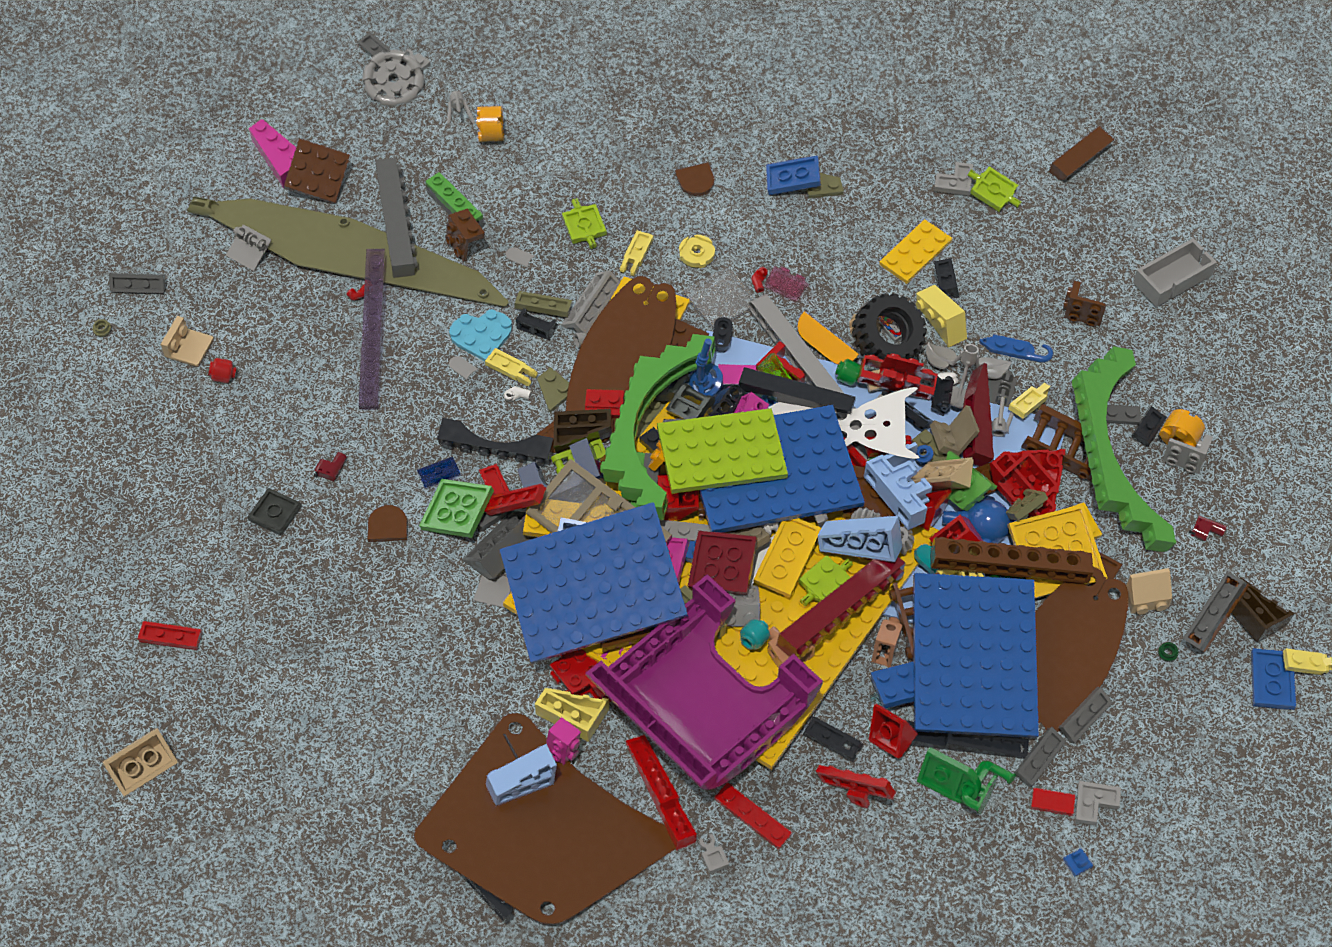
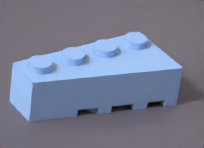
(863, 537)

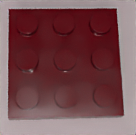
(725, 559)

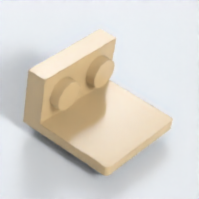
(185, 344)

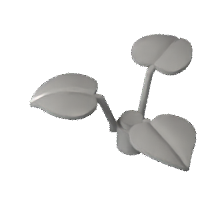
(942, 357)

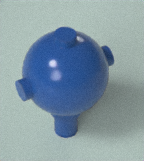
(987, 517)

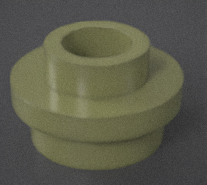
(99, 324)

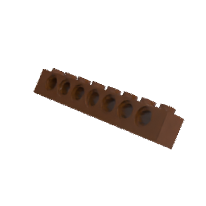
(1011, 560)

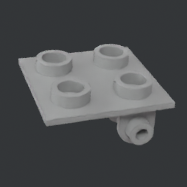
(248, 247)

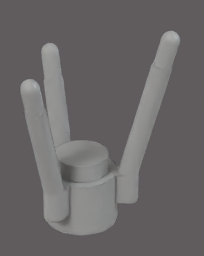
(457, 102)
(999, 426)

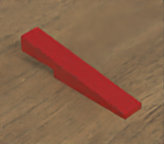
(662, 792)

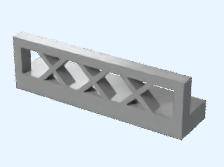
(592, 303)

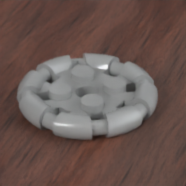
(390, 69)

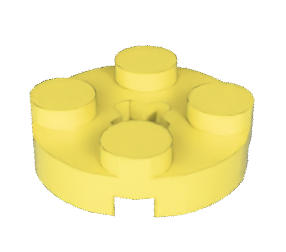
(701, 259)

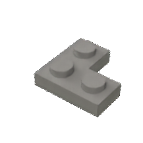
(957, 183)
(1092, 796)

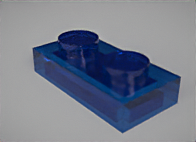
(440, 470)

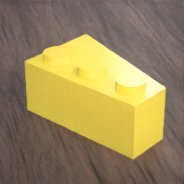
(943, 314)
(580, 711)

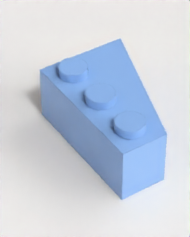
(522, 776)

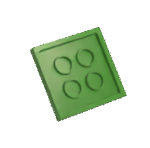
(456, 508)

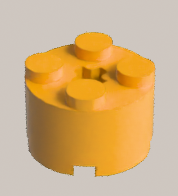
(490, 123)
(1182, 428)

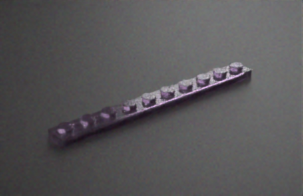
(372, 329)

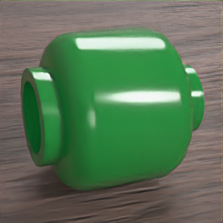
(848, 372)

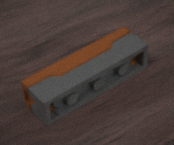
(1216, 611)

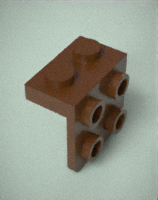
(461, 231)
(1082, 309)

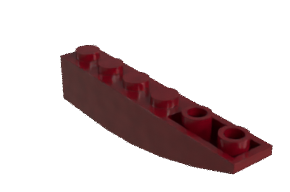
(979, 401)

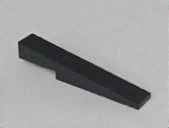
(794, 392)
(970, 743)

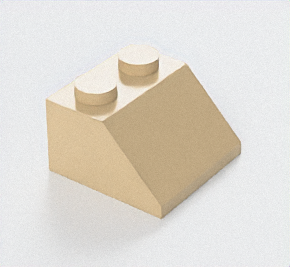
(1149, 591)

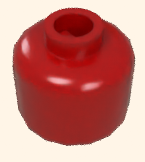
(221, 370)

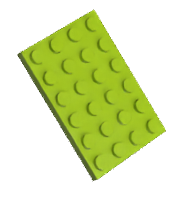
(722, 450)

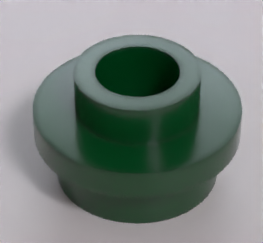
(1172, 648)

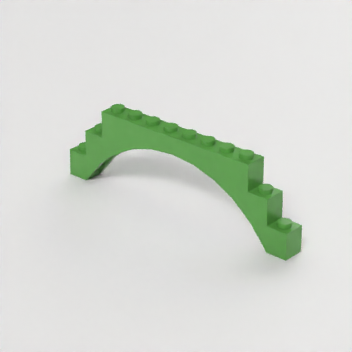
(649, 379)
(1111, 486)

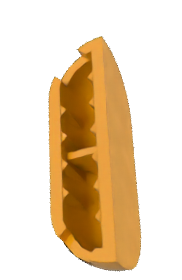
(824, 340)

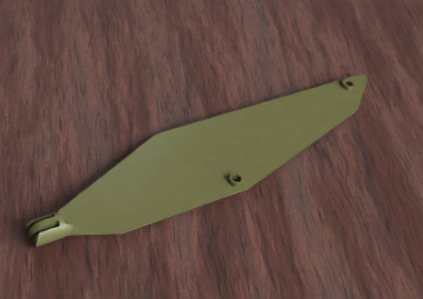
(340, 246)

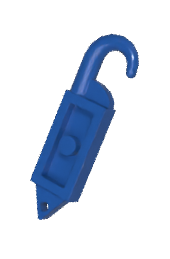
(1015, 348)

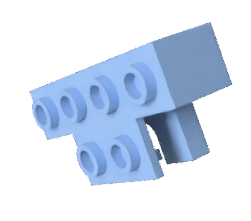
(899, 490)

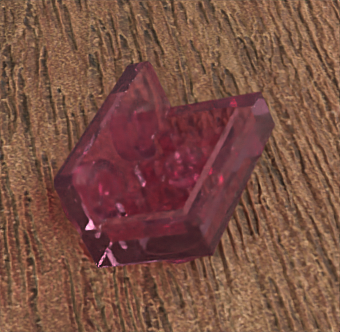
(785, 283)

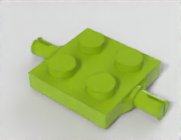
(994, 189)
(584, 223)
(823, 579)

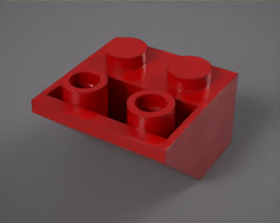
(680, 503)
(958, 529)

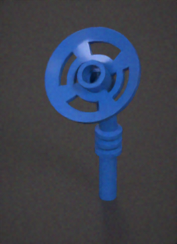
(703, 377)

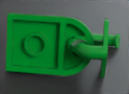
(960, 781)

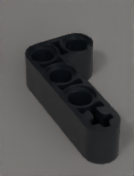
(725, 401)

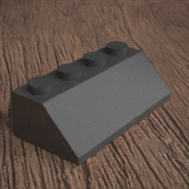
(486, 555)

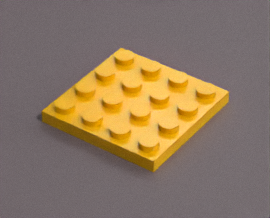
(1057, 530)

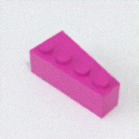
(274, 148)

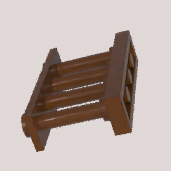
(1065, 425)
(895, 595)

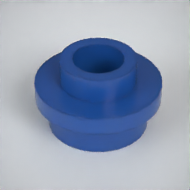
(927, 457)

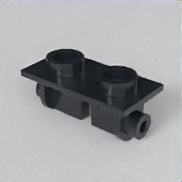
(942, 398)

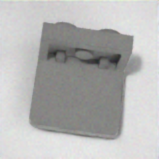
(746, 608)

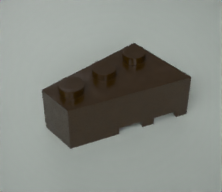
(581, 424)
(1259, 614)

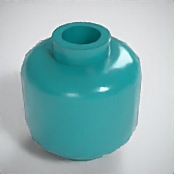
(754, 634)

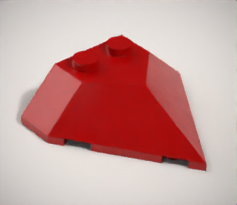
(1029, 470)

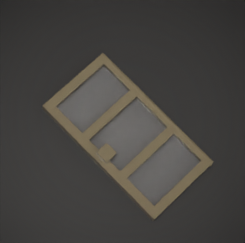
(578, 497)

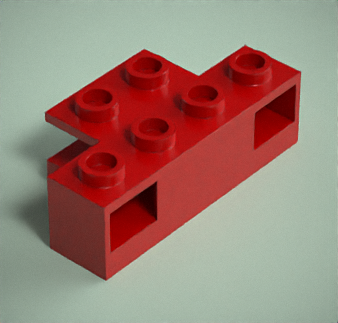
(898, 374)
(572, 671)

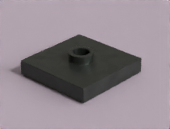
(274, 511)

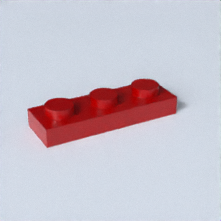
(170, 635)

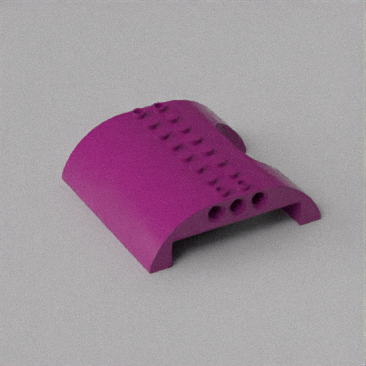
(697, 702)

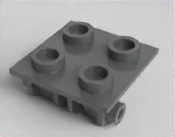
(1002, 387)

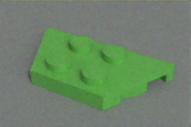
(967, 497)

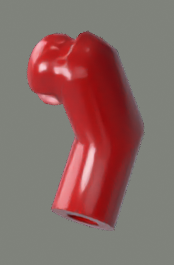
(757, 279)
(353, 295)

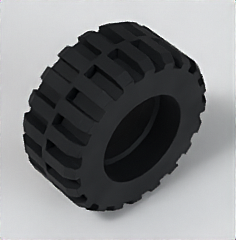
(902, 313)

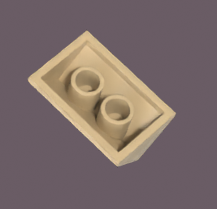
(946, 474)
(140, 762)

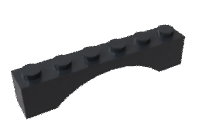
(533, 449)

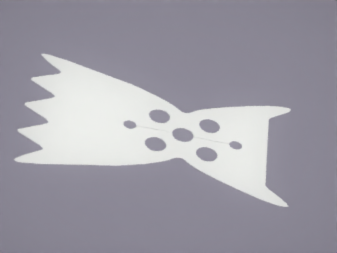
(887, 408)

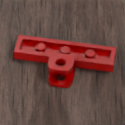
(859, 785)

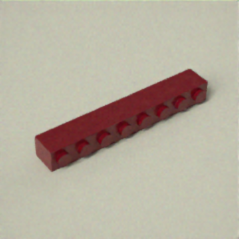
(839, 606)

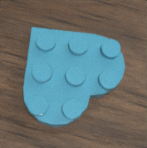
(481, 334)

